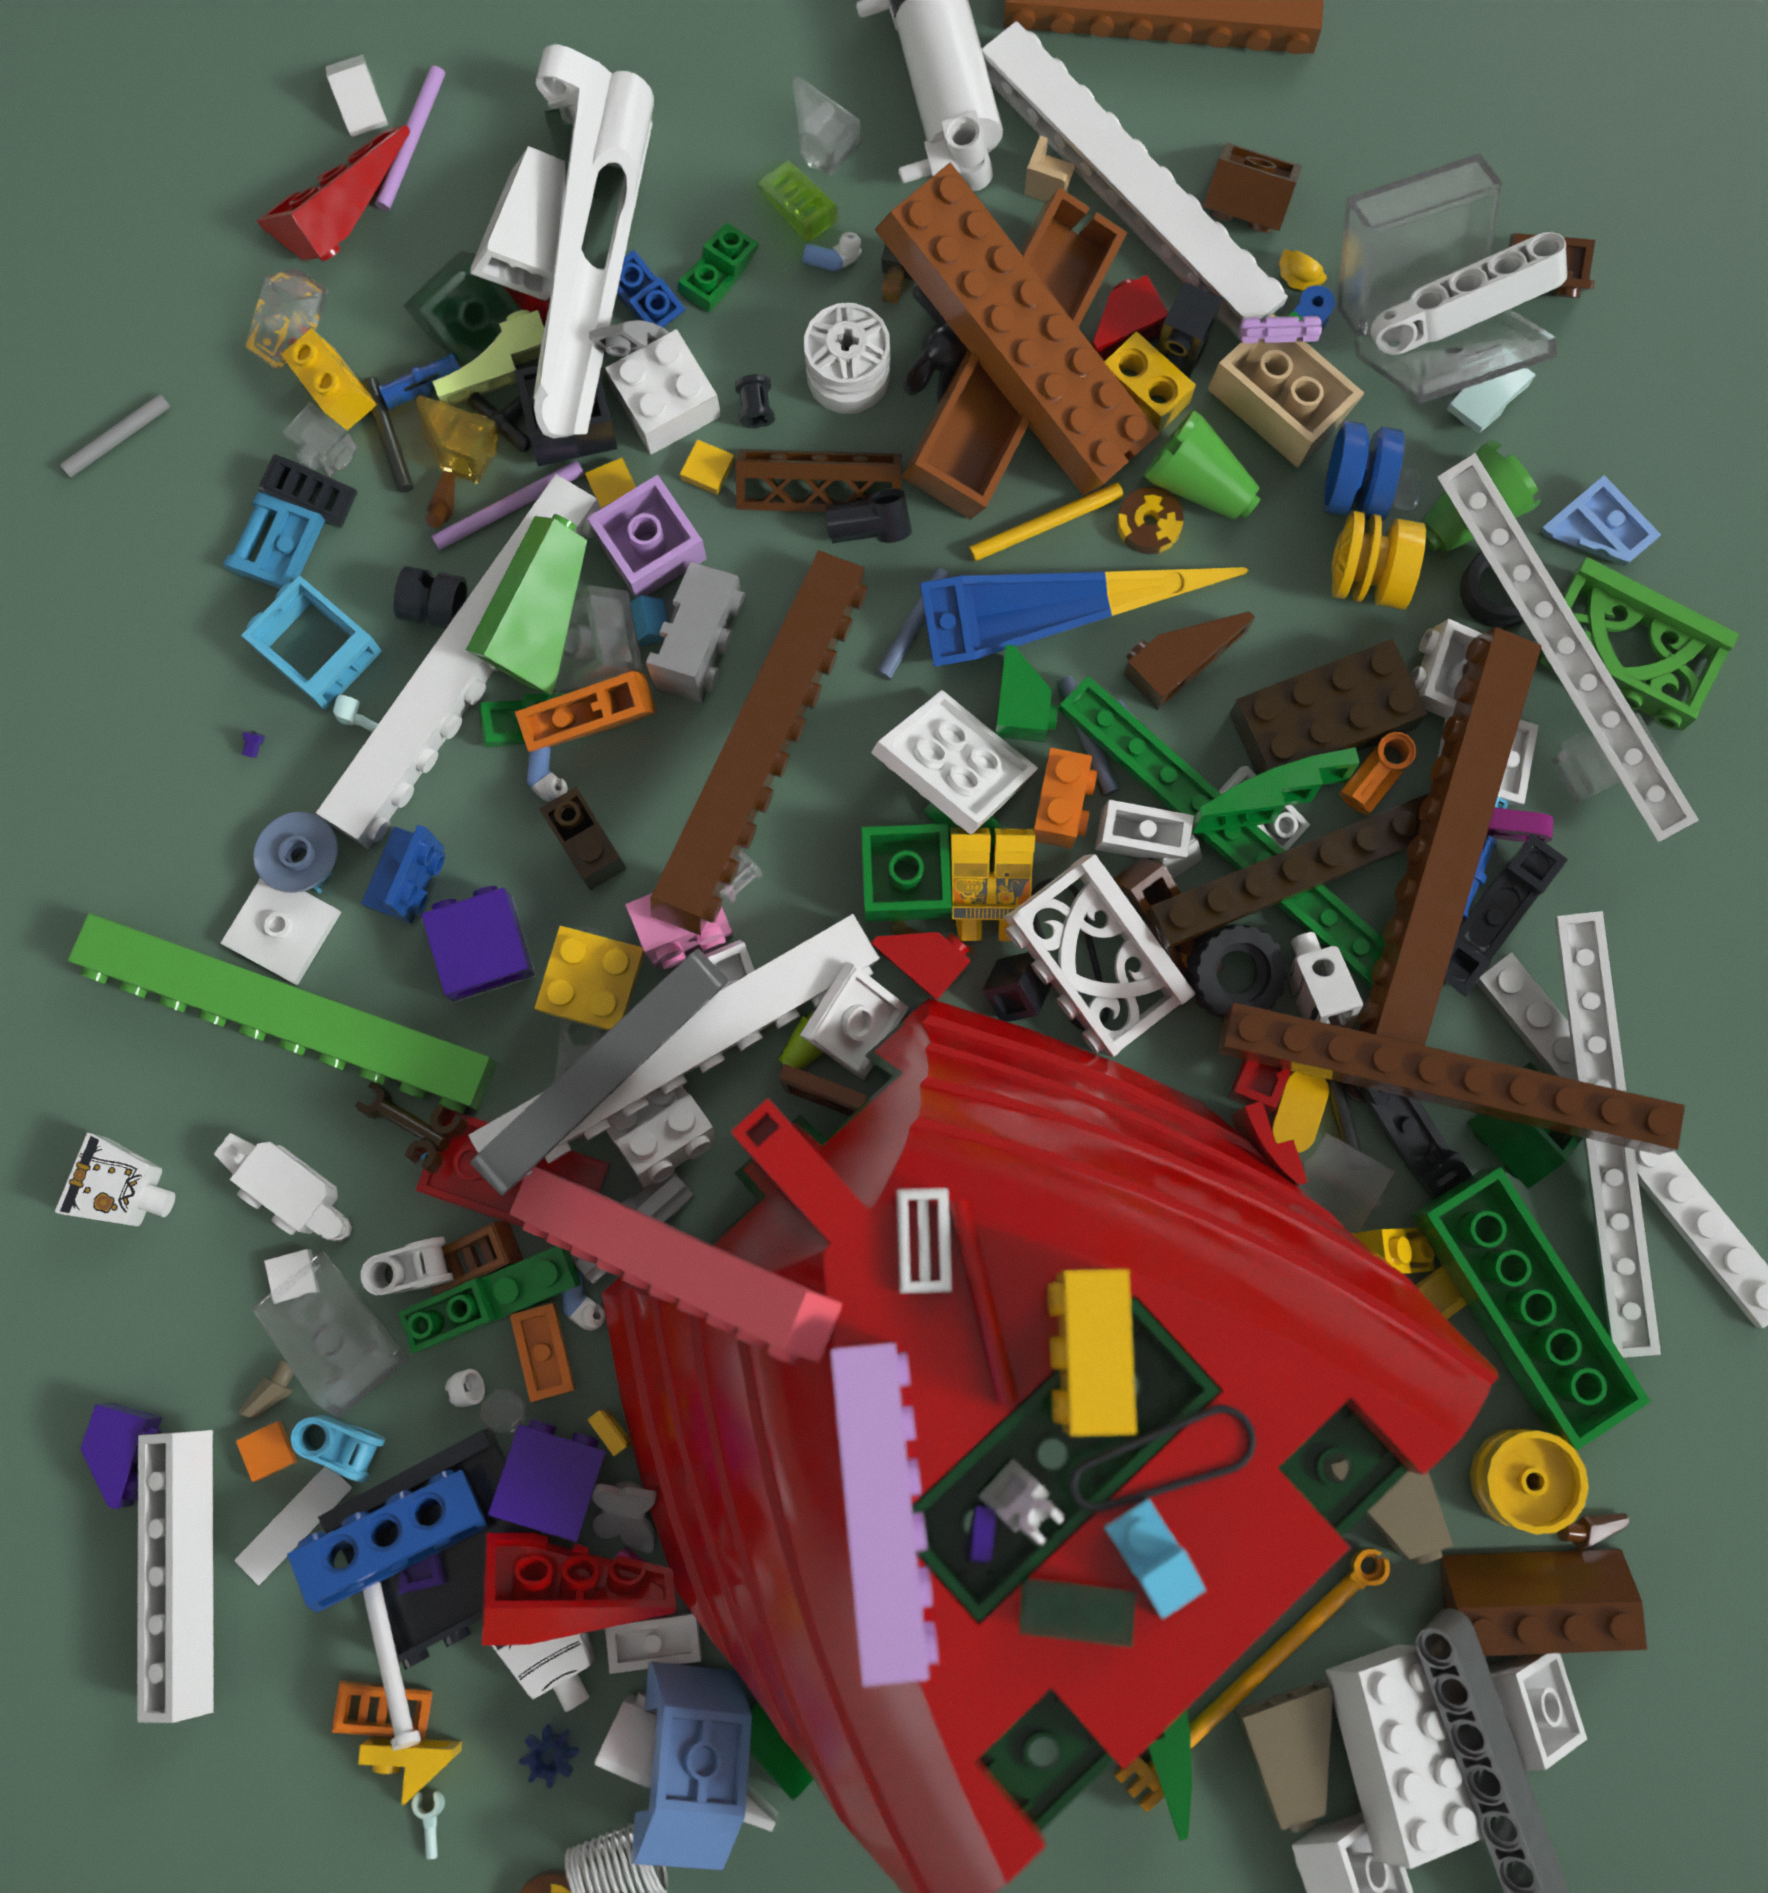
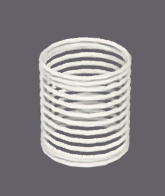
(596, 1883)

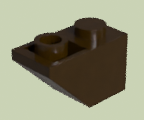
(583, 838)

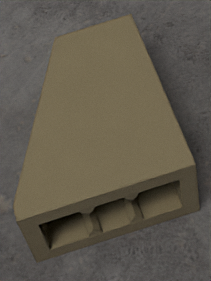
(1406, 1515)
(1291, 1752)

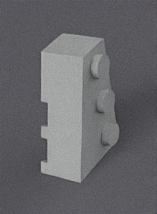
(696, 633)

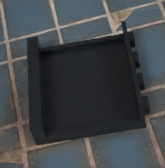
(447, 1609)

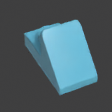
(1155, 1558)

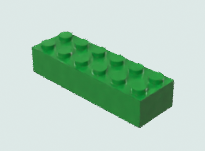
(1530, 1308)

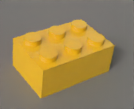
(1093, 1352)

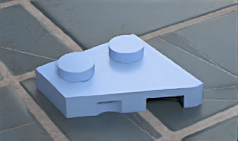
(1603, 524)

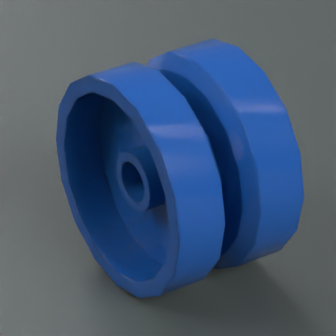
(1363, 470)

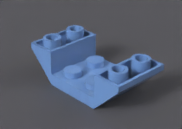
(696, 1767)

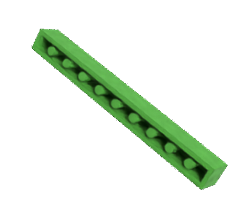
(283, 1012)

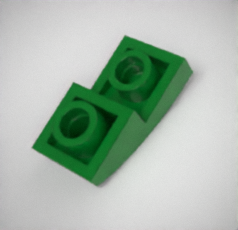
(719, 267)

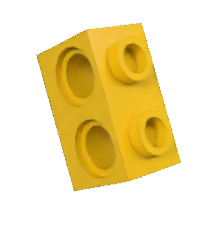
(1154, 378)
(328, 379)

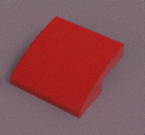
(1254, 1126)

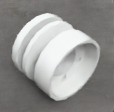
(853, 378)

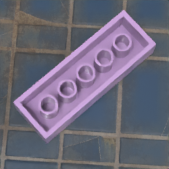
(880, 1517)

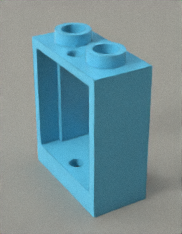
(340, 669)

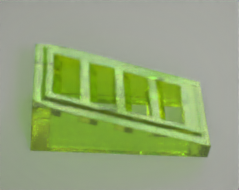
(806, 226)

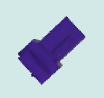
(252, 743)

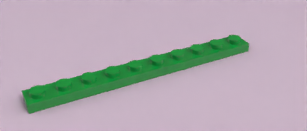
(1186, 791)

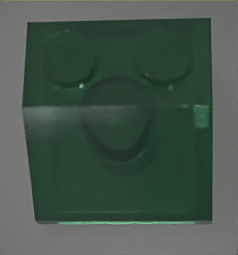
(461, 309)

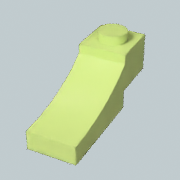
(495, 367)

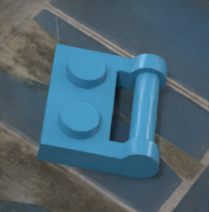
(284, 547)

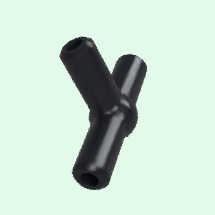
(504, 419)

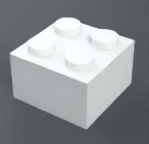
(663, 391)

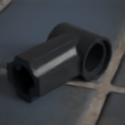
(880, 516)

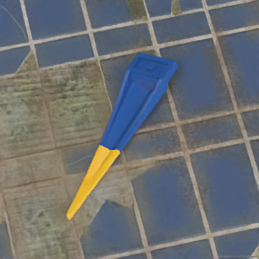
(983, 613)

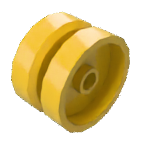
(1548, 1465)

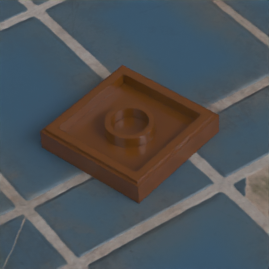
(821, 1090)

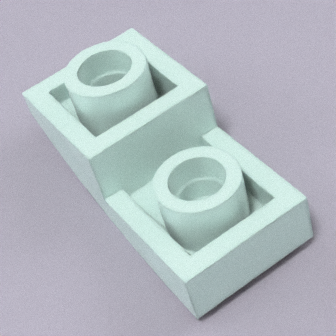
(1485, 402)

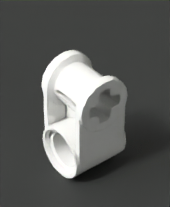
(413, 1267)

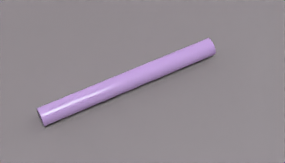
(415, 124)
(503, 507)

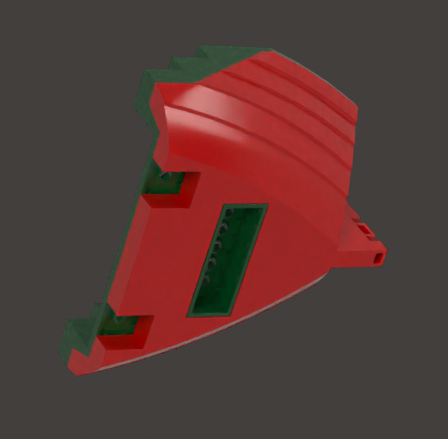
(1234, 1302)

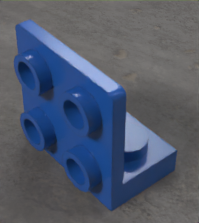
(405, 873)

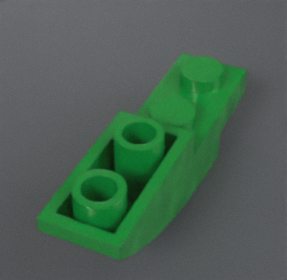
(488, 1299)

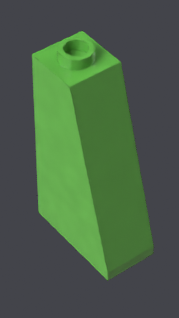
(533, 605)

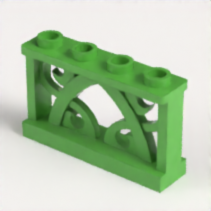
(1663, 616)

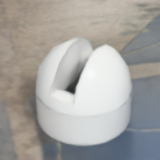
(474, 1385)

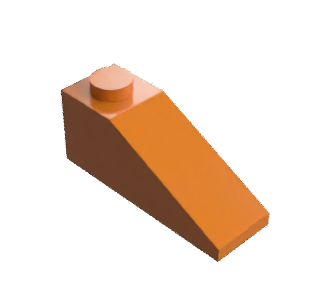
(587, 711)

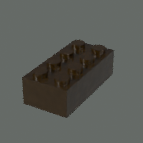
(1329, 709)

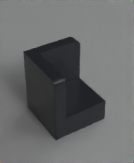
(1015, 988)

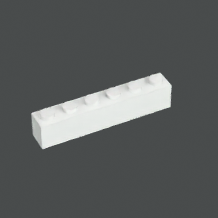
(175, 1576)

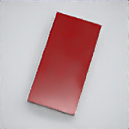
(464, 1186)

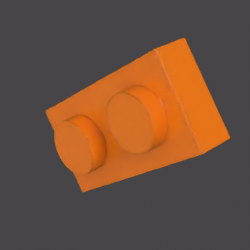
(542, 1352)

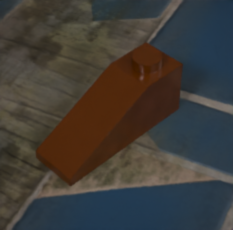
(1180, 655)
(1148, 884)

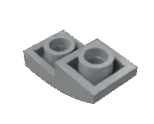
(626, 336)

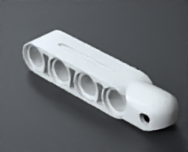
(1473, 294)

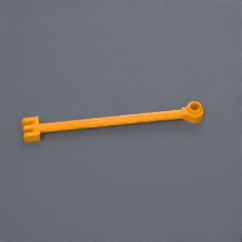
(1262, 1668)

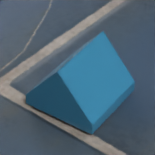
(648, 619)

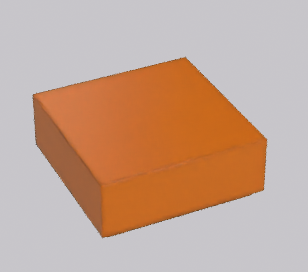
(266, 1451)

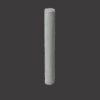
(115, 435)

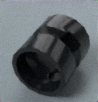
(424, 596)

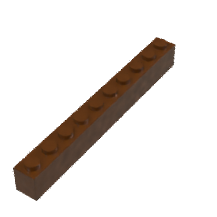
(758, 745)
(1449, 837)
(1452, 1079)

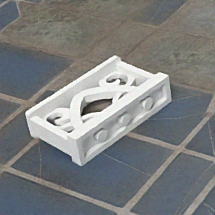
(1156, 967)

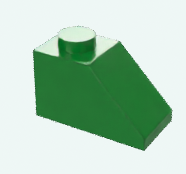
(1023, 701)

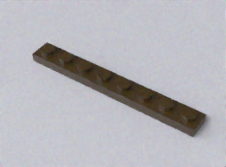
(1286, 874)

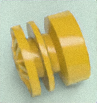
(1378, 560)

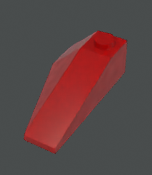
(325, 215)
(557, 1592)

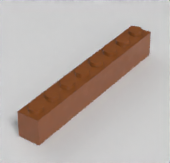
(1220, 23)

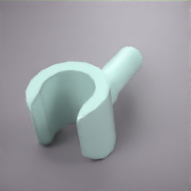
(346, 713)
(429, 1821)

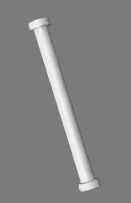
(389, 1669)

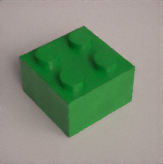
(906, 872)

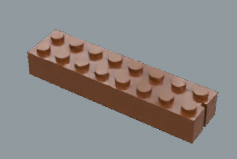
(1016, 329)
(974, 422)

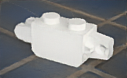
(285, 1186)

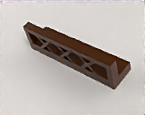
(811, 467)

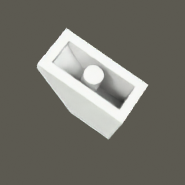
(1143, 831)

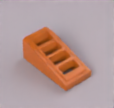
(361, 1726)

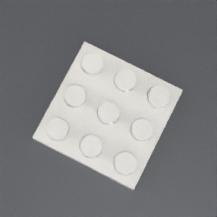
(955, 761)

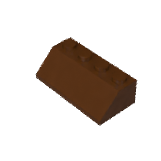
(1546, 1600)

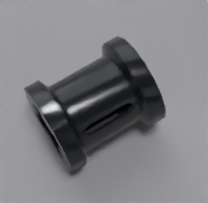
(755, 401)

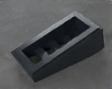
(283, 478)

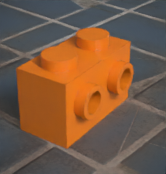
(1062, 797)

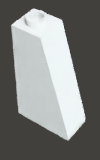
(525, 227)

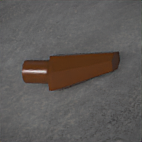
(442, 502)
(1593, 1529)

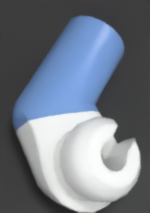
(835, 258)
(541, 779)
(582, 1309)

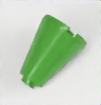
(1203, 470)
(1443, 522)

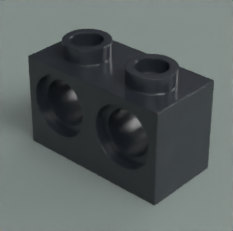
(1188, 327)

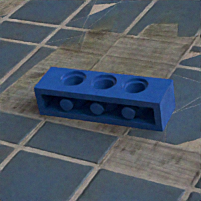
(314, 1558)

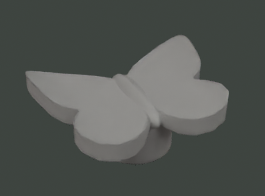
(624, 1514)

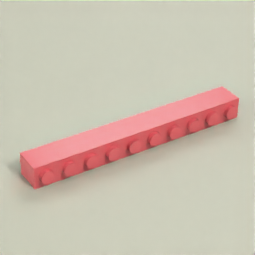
(678, 1266)

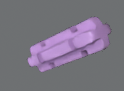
(1280, 329)

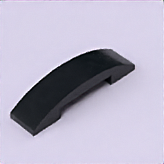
(1501, 910)
(1417, 1141)

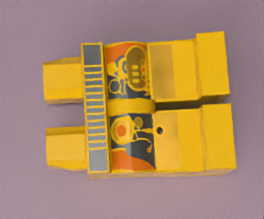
(987, 894)

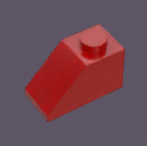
(1130, 308)
(926, 959)

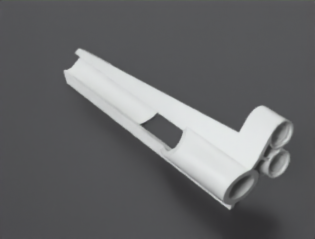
(610, 128)

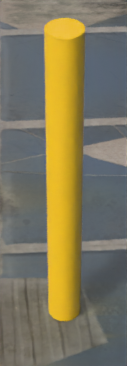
(1046, 522)

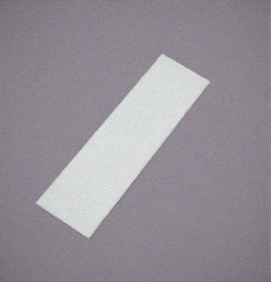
(292, 1524)

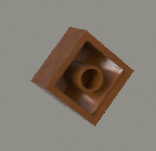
(1251, 188)

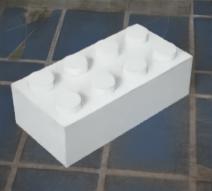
(1401, 1758)

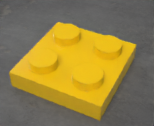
(589, 978)

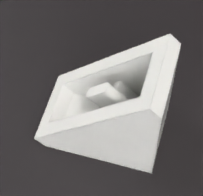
(356, 95)

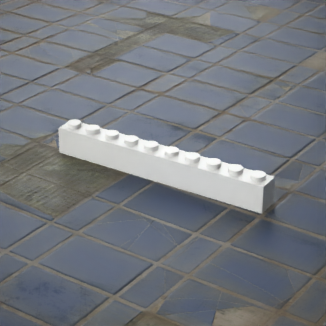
(1129, 178)
(436, 695)
(727, 1020)

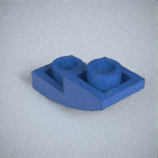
(645, 294)

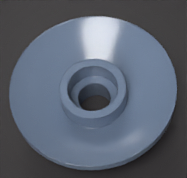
(286, 839)

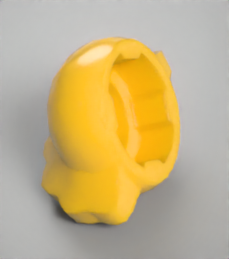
(1300, 270)

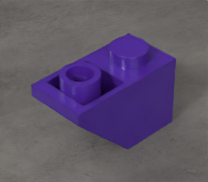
(112, 1450)

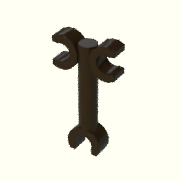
(433, 1137)

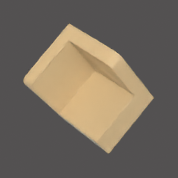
(1047, 173)

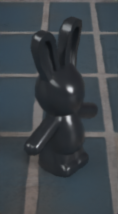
(940, 351)

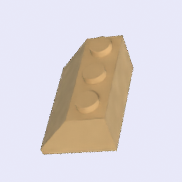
(1285, 394)

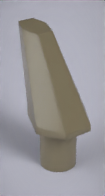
(268, 1391)

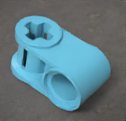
(346, 1447)

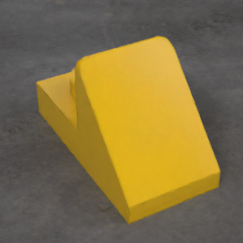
(420, 1760)

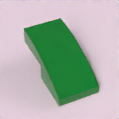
(500, 722)

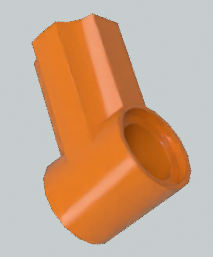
(1377, 774)

